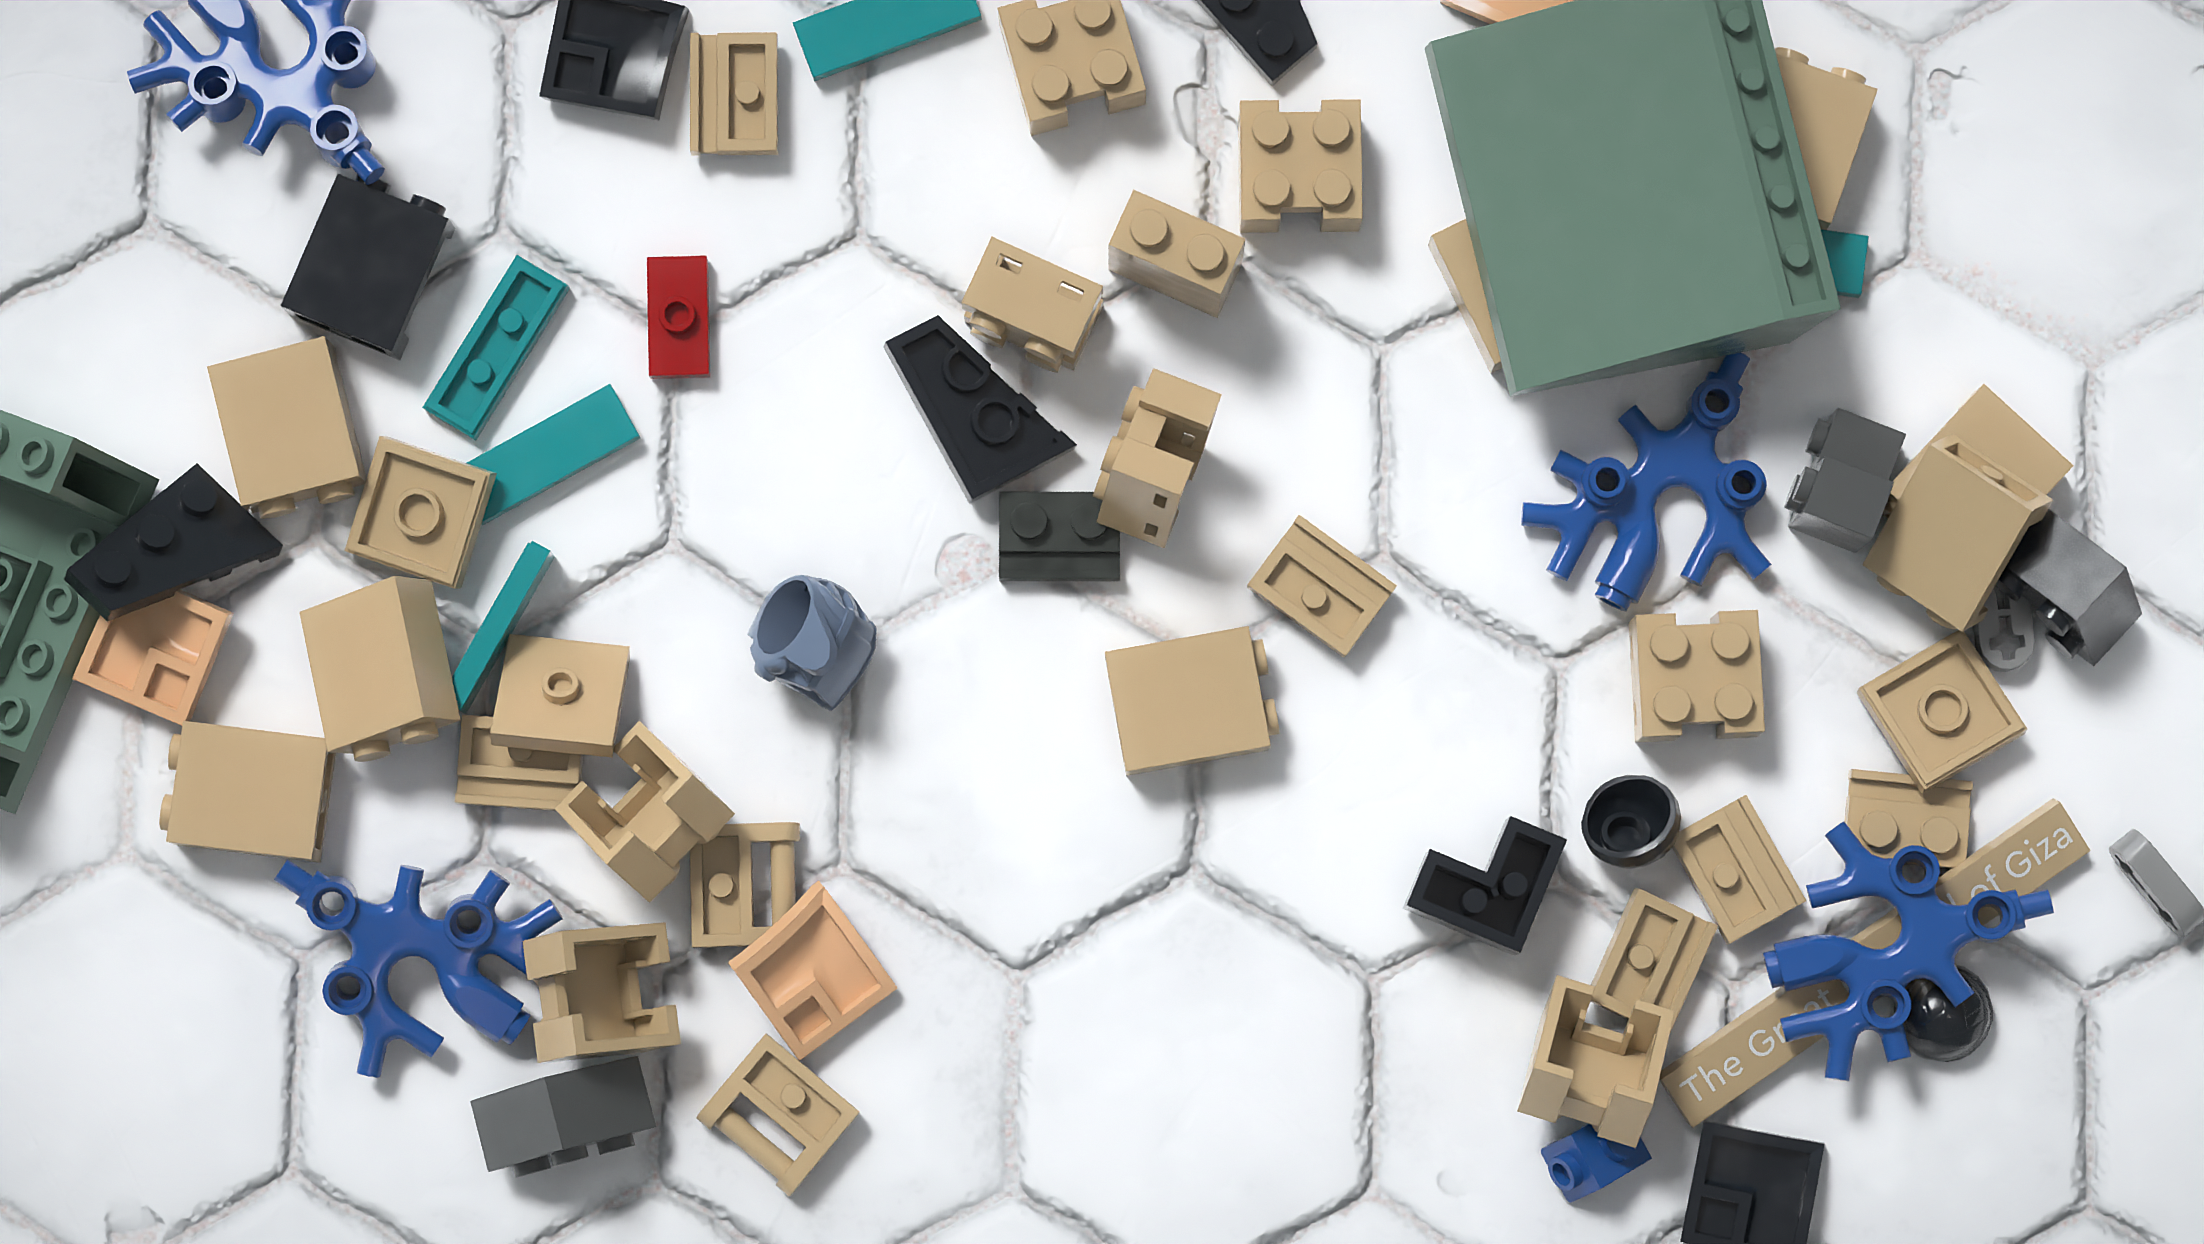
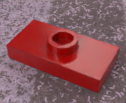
(678, 317)

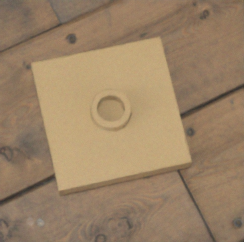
(420, 512)
(560, 695)
(1941, 711)

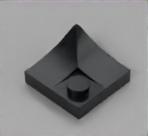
(613, 54)
(1751, 1187)

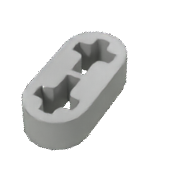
(2018, 624)
(2157, 882)

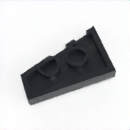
(1267, 32)
(970, 411)
(170, 543)

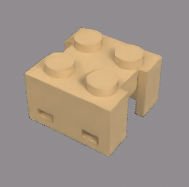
(1069, 57)
(1300, 165)
(1031, 306)
(1154, 456)
(1696, 675)
(653, 820)
(594, 992)
(1594, 1070)

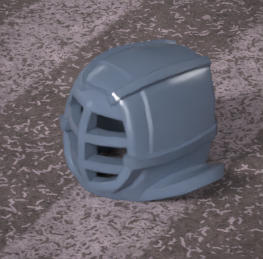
(812, 639)

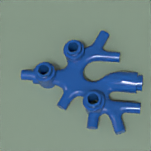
(280, 96)
(1664, 461)
(400, 930)
(1925, 948)

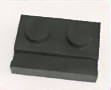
(1055, 538)

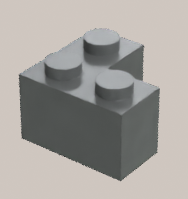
(1847, 481)
(563, 1116)

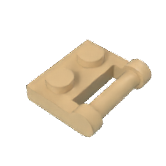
(724, 882)
(791, 1098)

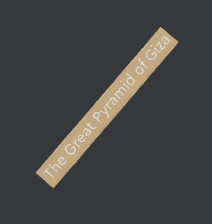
(1755, 1041)

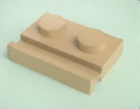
(734, 93)
(1321, 586)
(511, 775)
(1892, 814)
(1737, 869)
(1651, 956)

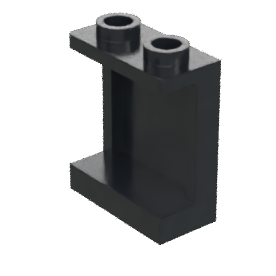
(367, 264)

